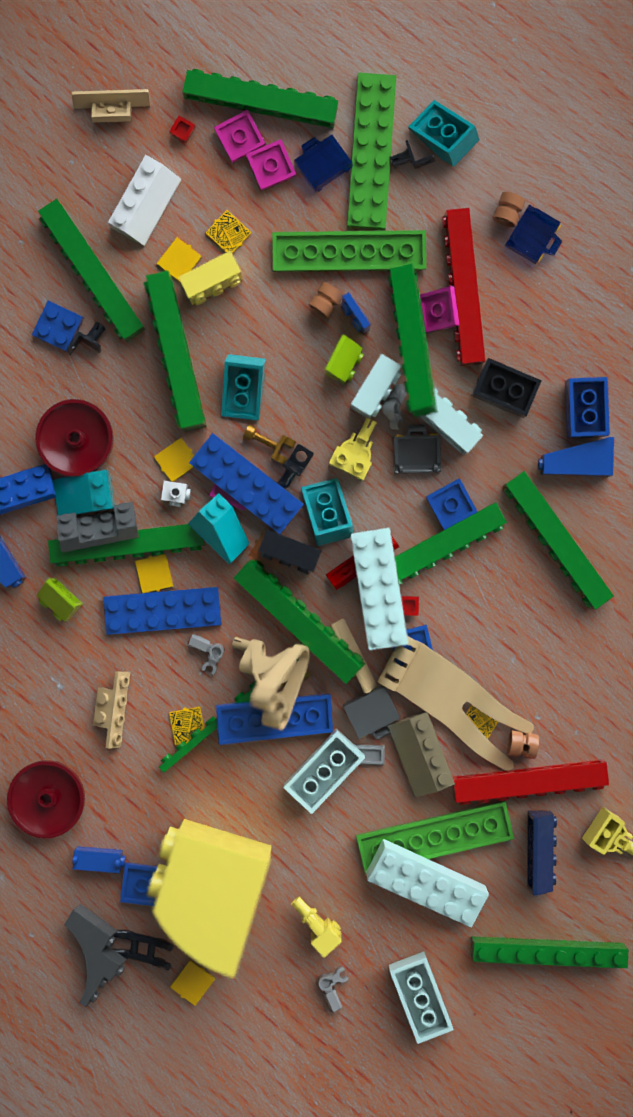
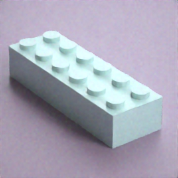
(379, 589)
(427, 883)

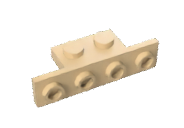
(111, 104)
(111, 708)

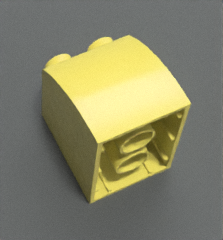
(209, 892)

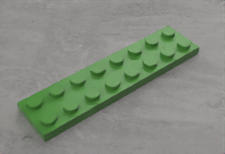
(371, 151)
(348, 250)
(443, 833)

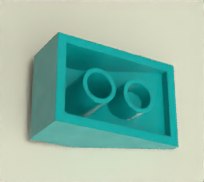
(445, 132)
(243, 387)
(84, 493)
(327, 511)
(220, 528)

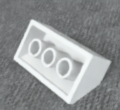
(144, 200)

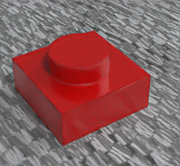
(182, 129)
(410, 605)

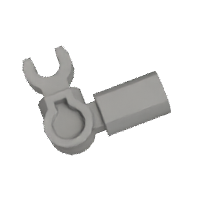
(392, 407)
(215, 651)
(326, 982)

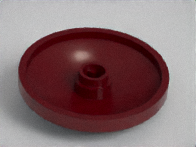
(74, 437)
(46, 799)

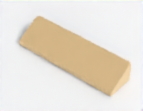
(364, 675)

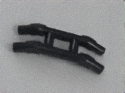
(152, 943)

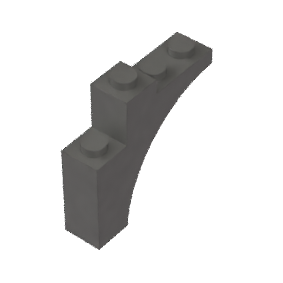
(95, 940)

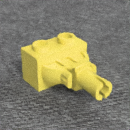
(352, 455)
(608, 833)
(324, 934)

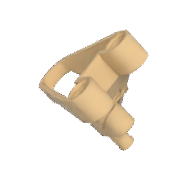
(270, 674)

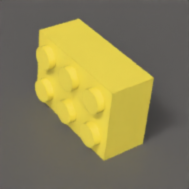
(211, 278)

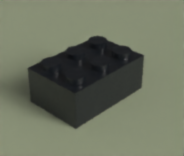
(506, 388)
(289, 552)

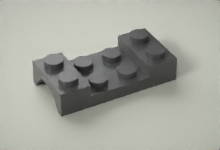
(97, 529)

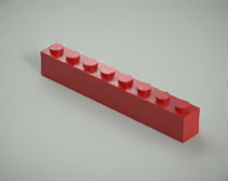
(464, 280)
(530, 781)

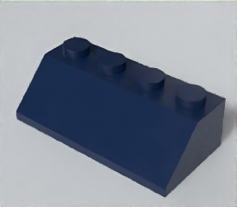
(540, 852)

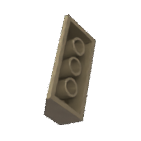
(421, 754)

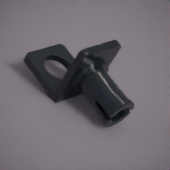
(407, 156)
(89, 339)
(294, 466)

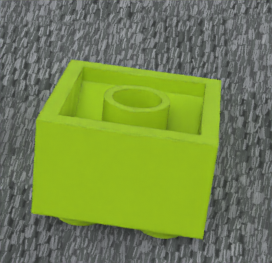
(343, 360)
(58, 599)

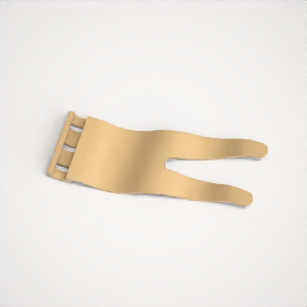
(442, 690)

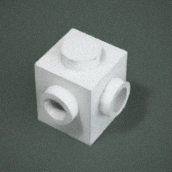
(175, 493)

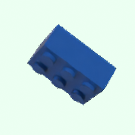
(587, 407)

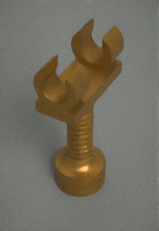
(251, 433)

